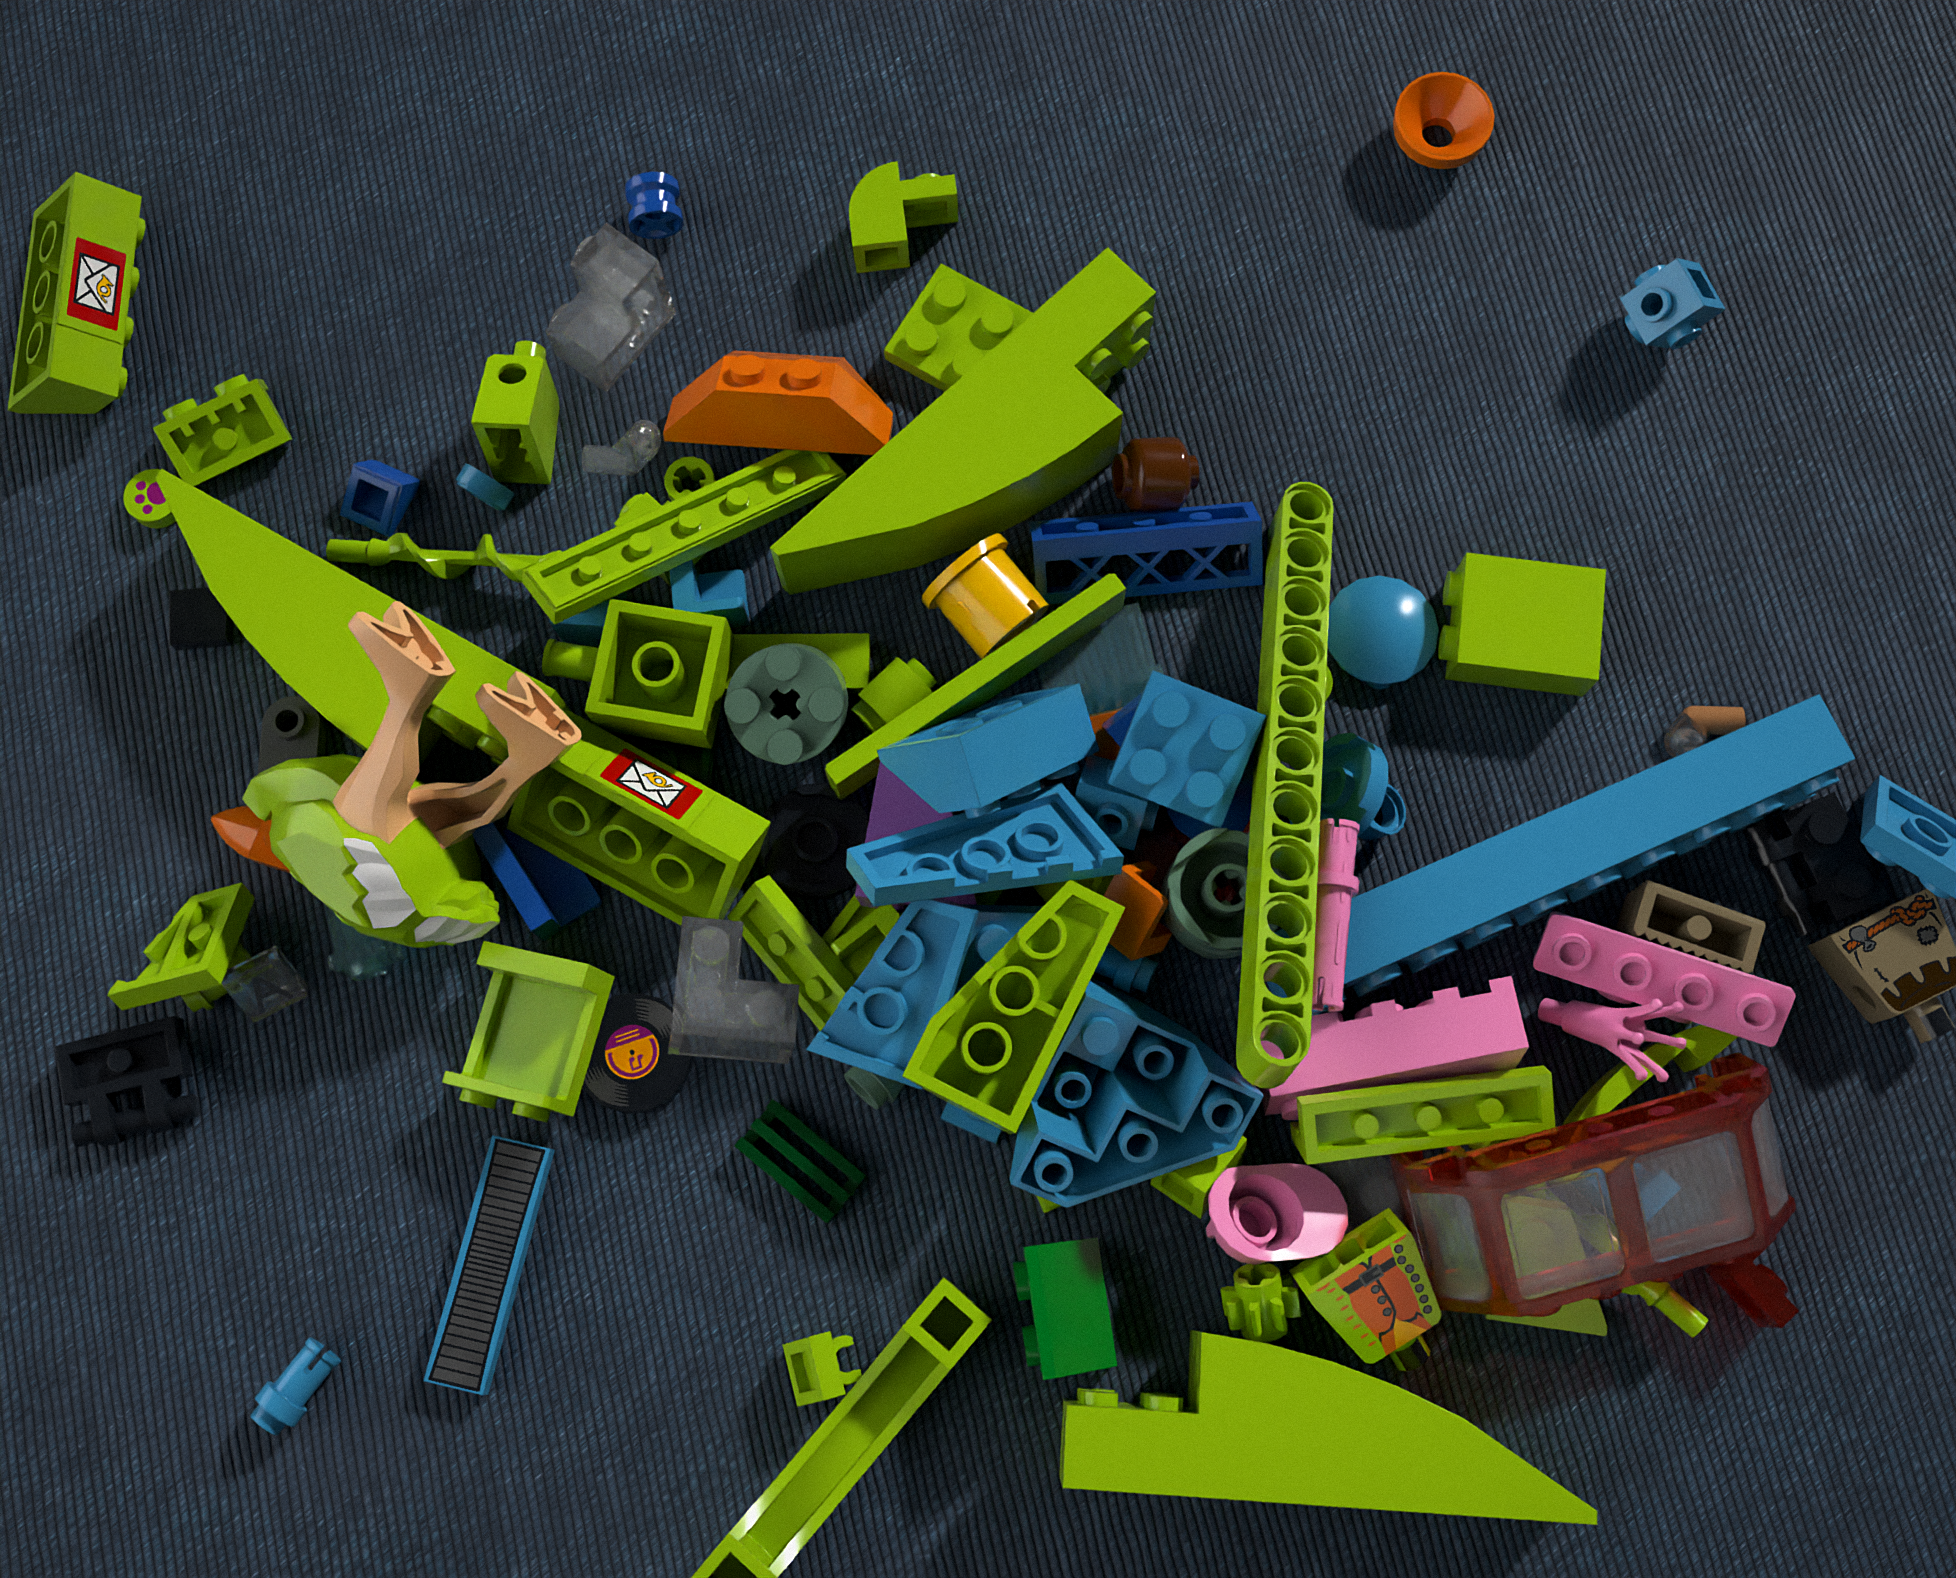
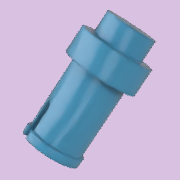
(1124, 972)
(284, 1400)

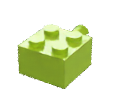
(653, 673)

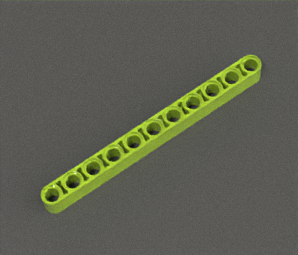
(1296, 632)

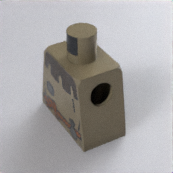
(1895, 964)

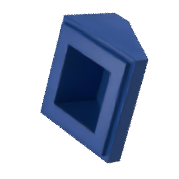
(378, 496)

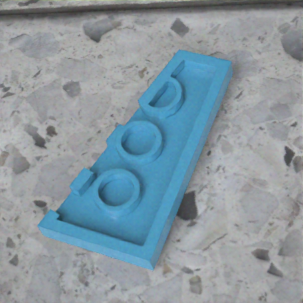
(1021, 845)

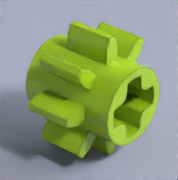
(1260, 1302)

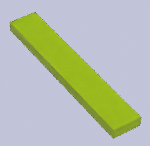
(679, 531)
(982, 680)

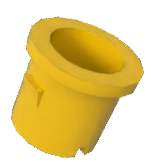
(986, 596)

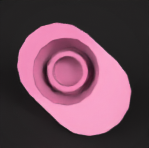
(1276, 1213)

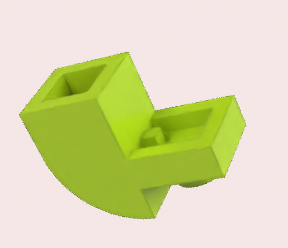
(886, 206)

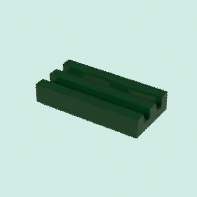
(761, 1128)

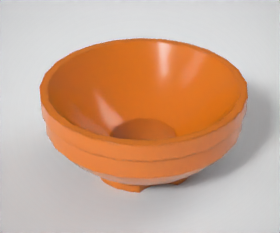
(1446, 102)

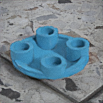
(1381, 631)

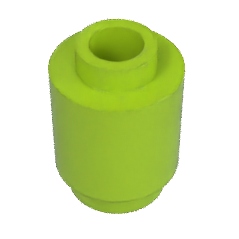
(893, 693)

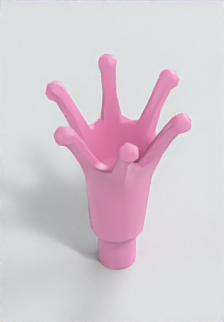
(1615, 1029)

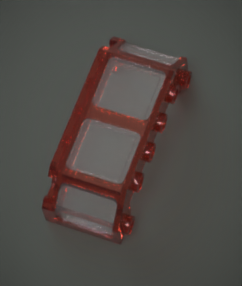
(1601, 1199)

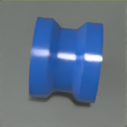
(654, 205)

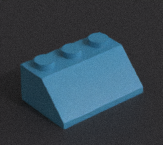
(995, 750)

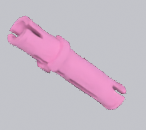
(1334, 895)

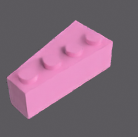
(1403, 1046)

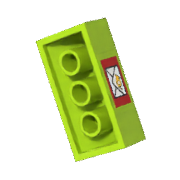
(77, 300)
(640, 826)

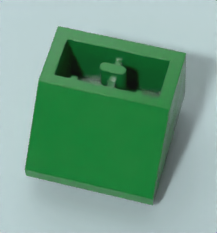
(1067, 1308)

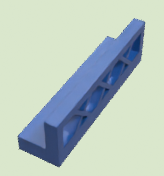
(1149, 532)

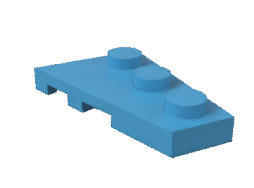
(900, 990)

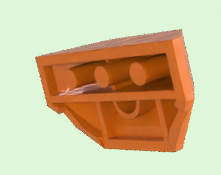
(781, 405)

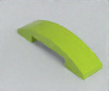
(1619, 1082)

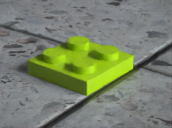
(951, 328)

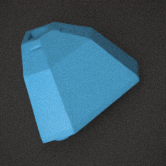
(1126, 1103)

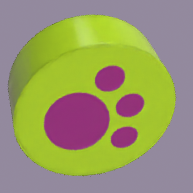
(146, 501)

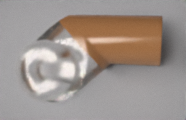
(1698, 723)

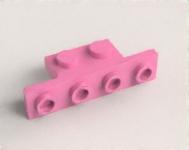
(1639, 971)

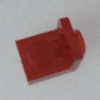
(1755, 1290)

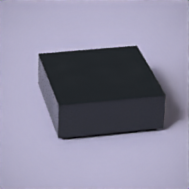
(198, 620)

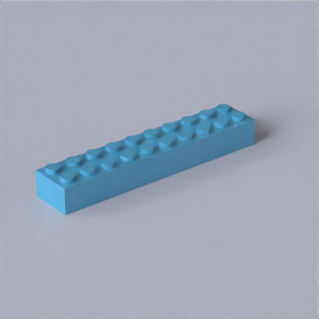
(1590, 844)

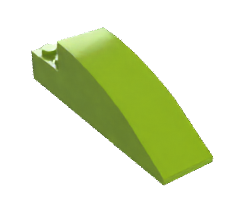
(989, 448)
(298, 619)
(1299, 1433)

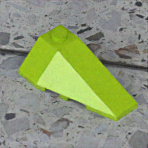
(1007, 1021)

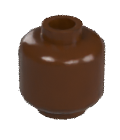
(1154, 474)

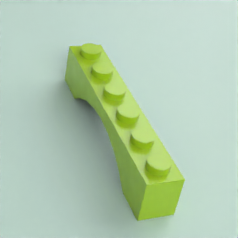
(850, 1438)

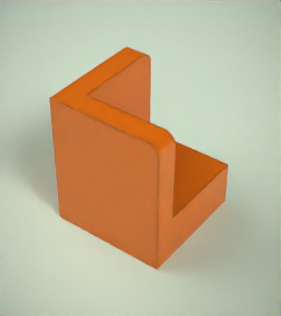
(1139, 927)

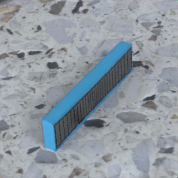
(489, 1266)

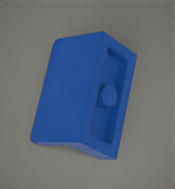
(541, 885)

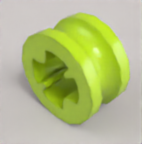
(683, 467)

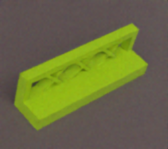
(1423, 1115)

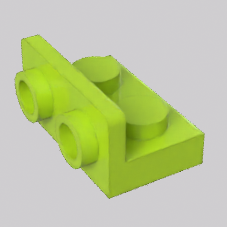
(223, 431)

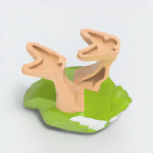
(376, 839)

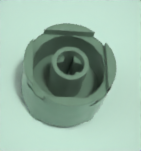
(753, 703)
(1193, 912)

